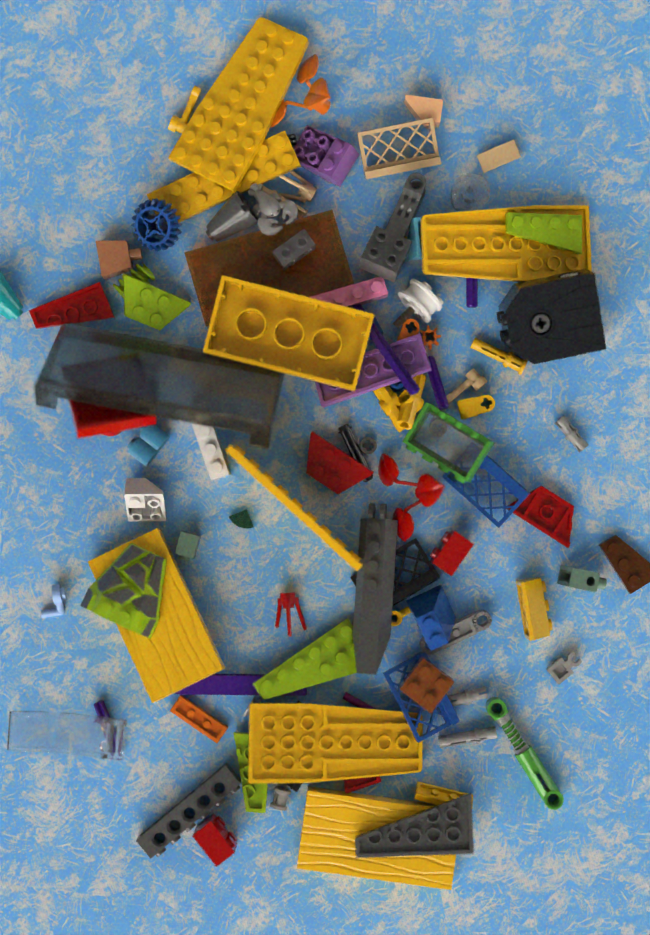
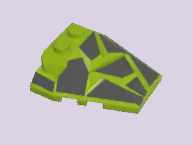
(130, 591)

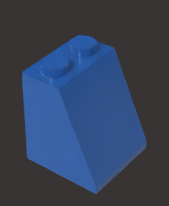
(433, 616)

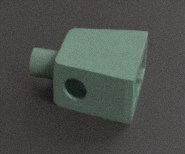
(581, 579)

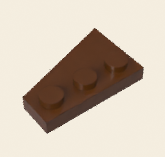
(627, 563)

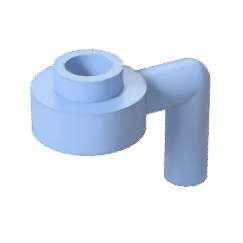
(58, 594)

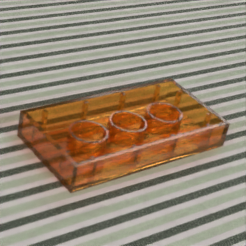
(253, 261)

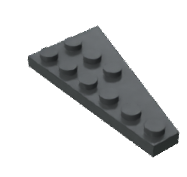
(434, 831)

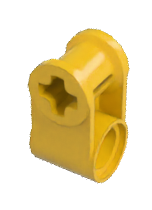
(472, 406)

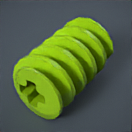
(142, 273)

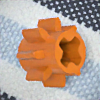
(428, 332)

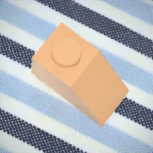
(424, 108)

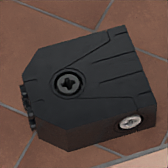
(553, 317)

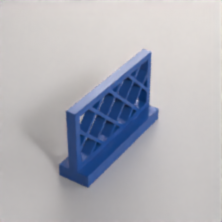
(507, 482)
(444, 706)

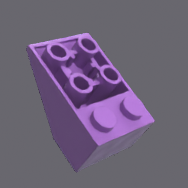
(325, 155)

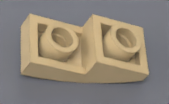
(498, 156)

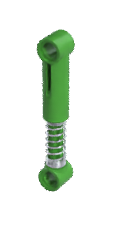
(526, 755)

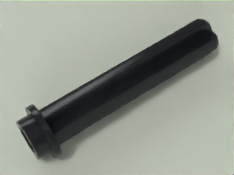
(353, 446)

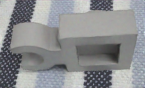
(561, 669)

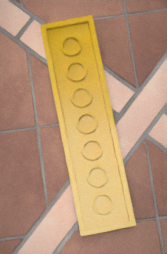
(197, 194)

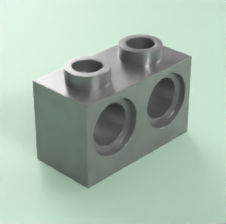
(294, 249)

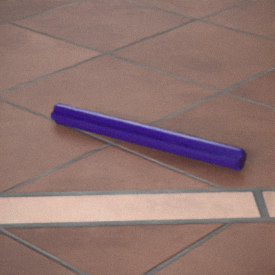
(391, 357)

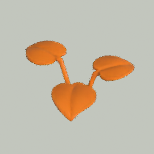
(317, 96)

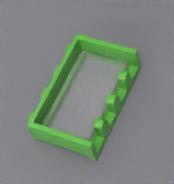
(447, 443)

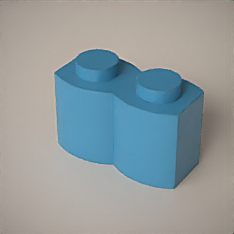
(147, 444)

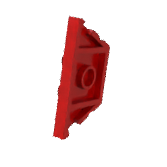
(333, 466)
(547, 513)

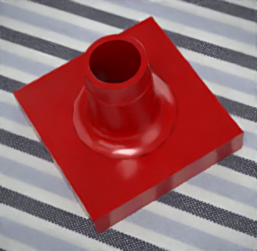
(98, 420)

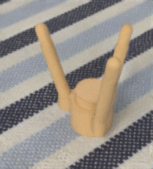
(306, 190)

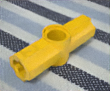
(389, 403)
(410, 404)

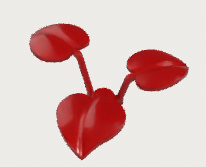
(427, 492)

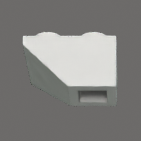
(144, 501)

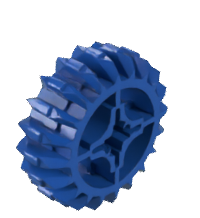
(147, 227)

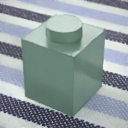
(187, 545)

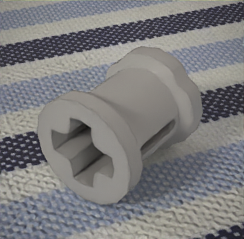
(280, 798)

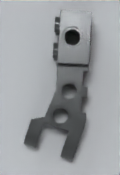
(388, 246)

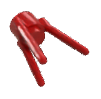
(288, 601)

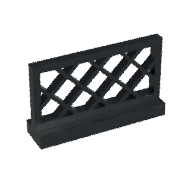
(415, 584)

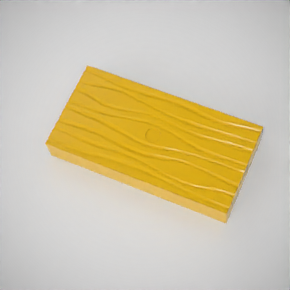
(288, 333)
(181, 644)
(330, 832)

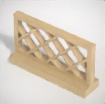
(405, 164)

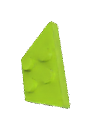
(150, 304)

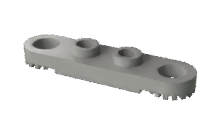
(462, 629)

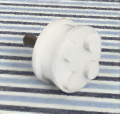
(419, 302)

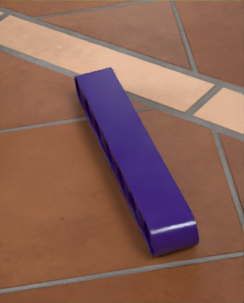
(230, 685)

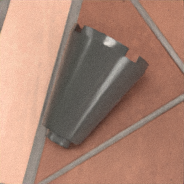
(231, 218)

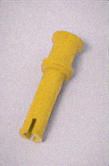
(508, 359)

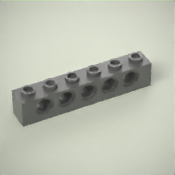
(148, 839)

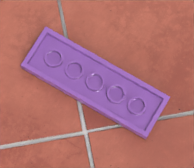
(376, 371)

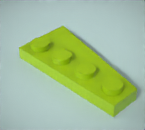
(550, 229)
(254, 793)

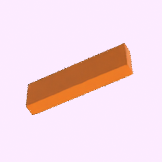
(199, 718)

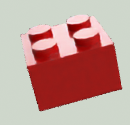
(451, 552)
(215, 839)

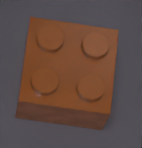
(426, 684)

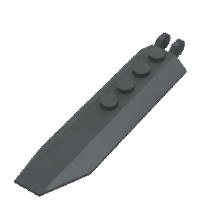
(374, 589)

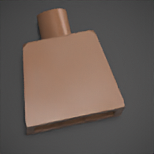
(116, 257)

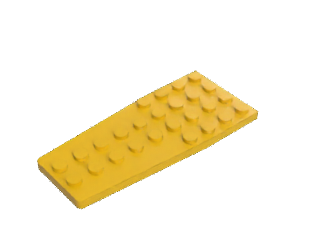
(241, 105)
(479, 248)
(295, 506)
(329, 743)

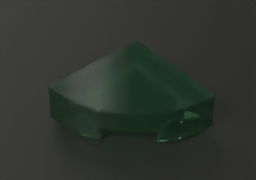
(242, 519)

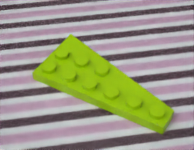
(320, 661)

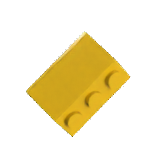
(534, 608)

